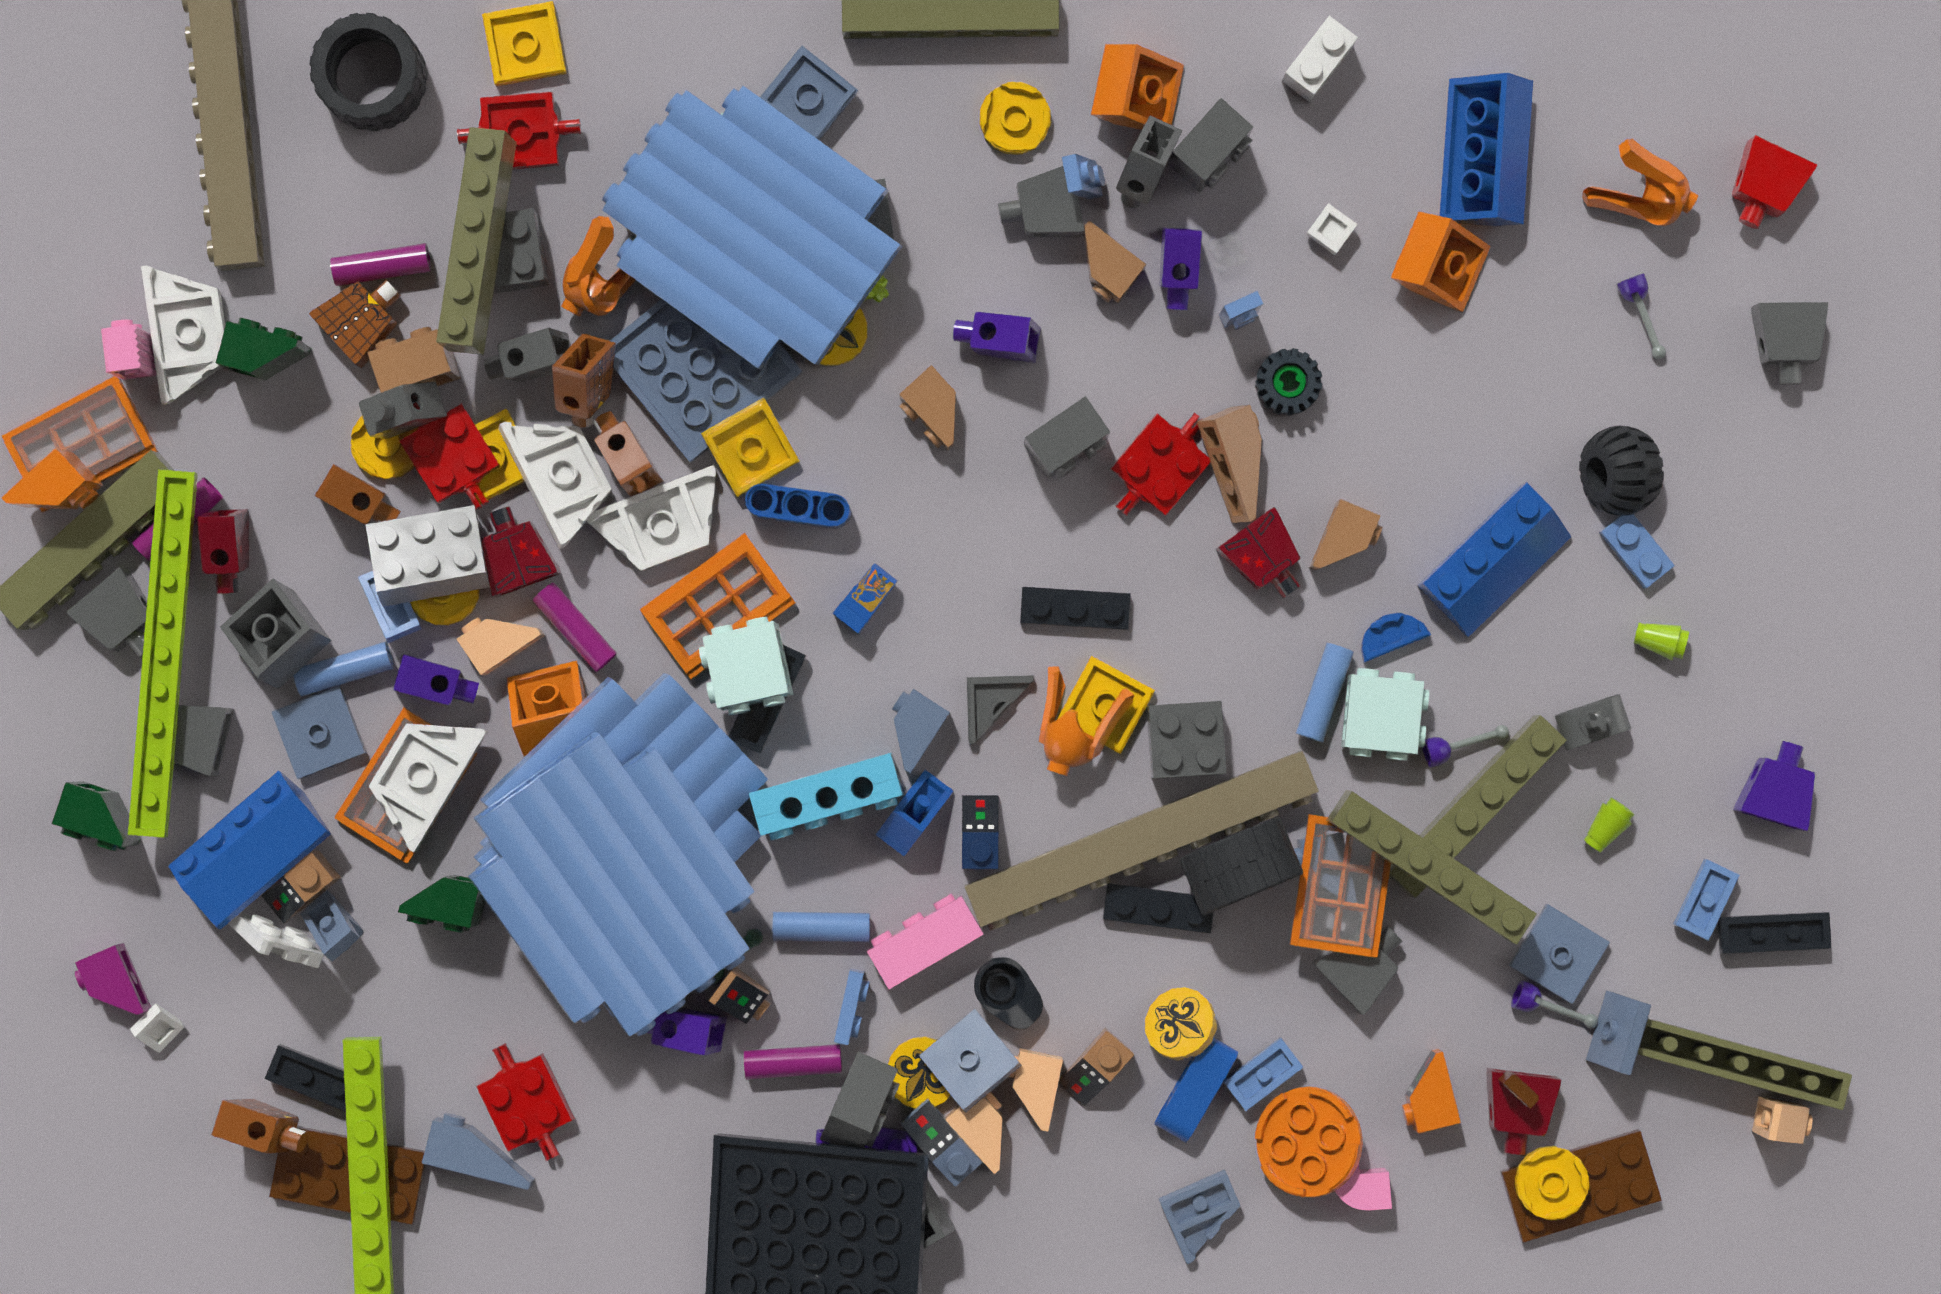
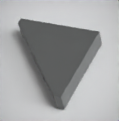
(990, 699)

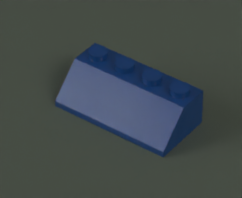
(1486, 149)
(1495, 559)
(249, 849)

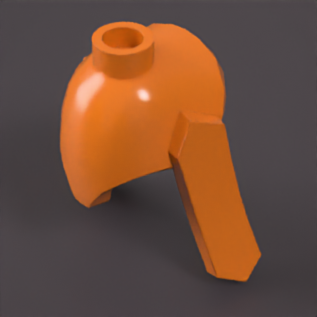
(1665, 192)
(582, 284)
(1064, 739)

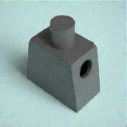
(1142, 170)
(1045, 207)
(1789, 335)
(528, 355)
(393, 411)
(114, 612)
(202, 737)
(1358, 976)

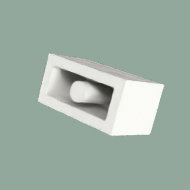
(1319, 59)

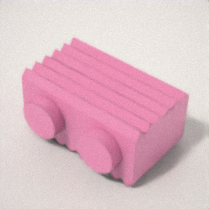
(128, 350)

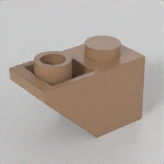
(934, 404)

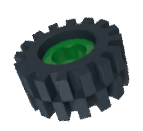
(1306, 375)

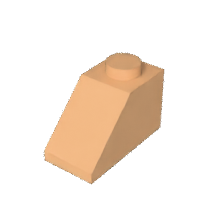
(495, 642)
(1037, 1083)
(1782, 1120)
(981, 1129)

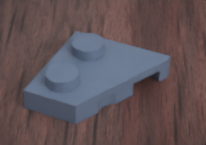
(1199, 1211)

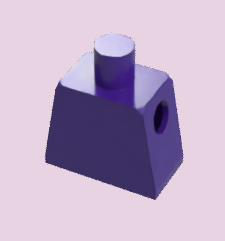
(1180, 247)
(1014, 338)
(416, 675)
(1779, 790)
(696, 1031)

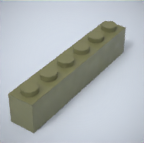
(949, 18)
(476, 241)
(83, 545)
(1487, 793)
(1431, 867)
(1745, 1064)

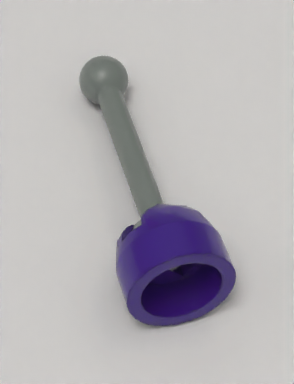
(1634, 291)
(1438, 750)
(1528, 998)

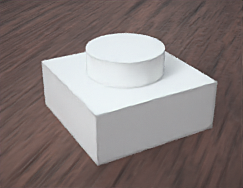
(1331, 229)
(157, 1028)

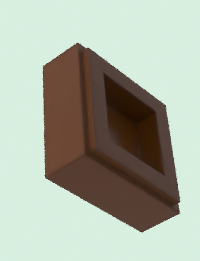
(1519, 1089)

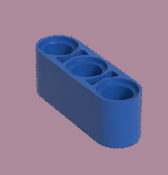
(783, 495)
(1195, 1090)

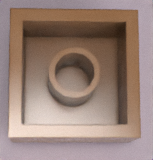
(413, 361)

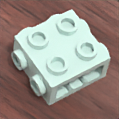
(746, 666)
(1384, 714)

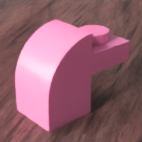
(1367, 1190)

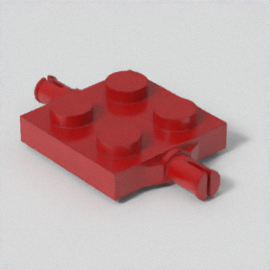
(530, 122)
(451, 456)
(1160, 464)
(525, 1102)

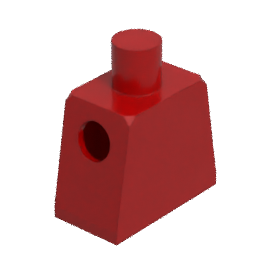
(1768, 180)

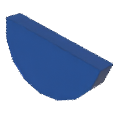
(1391, 633)

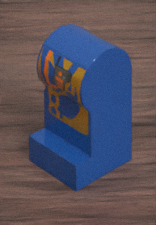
(865, 598)

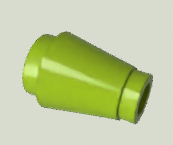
(1662, 639)
(1608, 824)

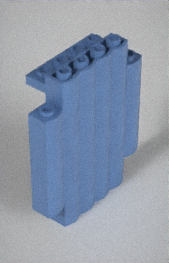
(750, 226)
(685, 736)
(612, 885)

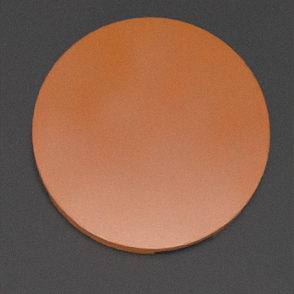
(1308, 1141)

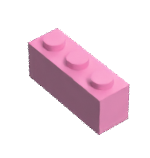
(924, 940)

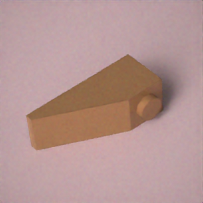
(1235, 454)

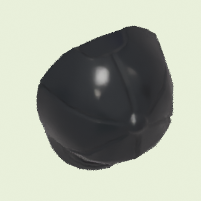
(1008, 993)

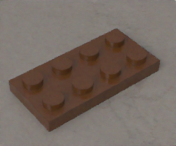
(321, 1175)
(1618, 1182)

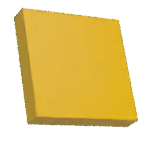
(524, 43)
(750, 447)
(508, 474)
(1095, 694)

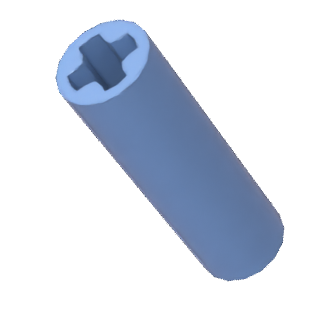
(344, 668)
(1324, 692)
(821, 926)

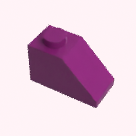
(112, 979)

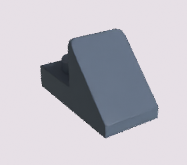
(331, 925)

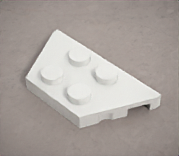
(184, 330)
(558, 474)
(661, 521)
(422, 775)
(267, 938)

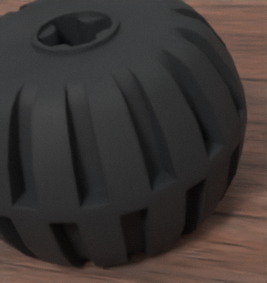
(1621, 470)

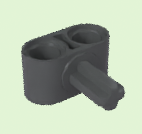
(1593, 722)

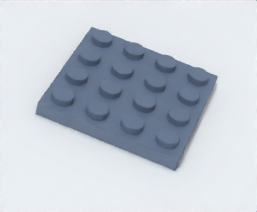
(691, 376)

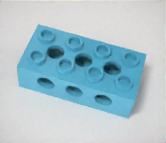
(769, 802)

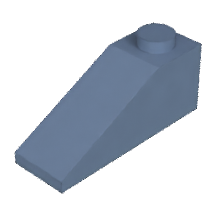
(468, 1151)

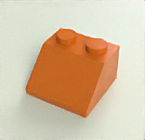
(1136, 85)
(1440, 260)
(56, 483)
(542, 701)

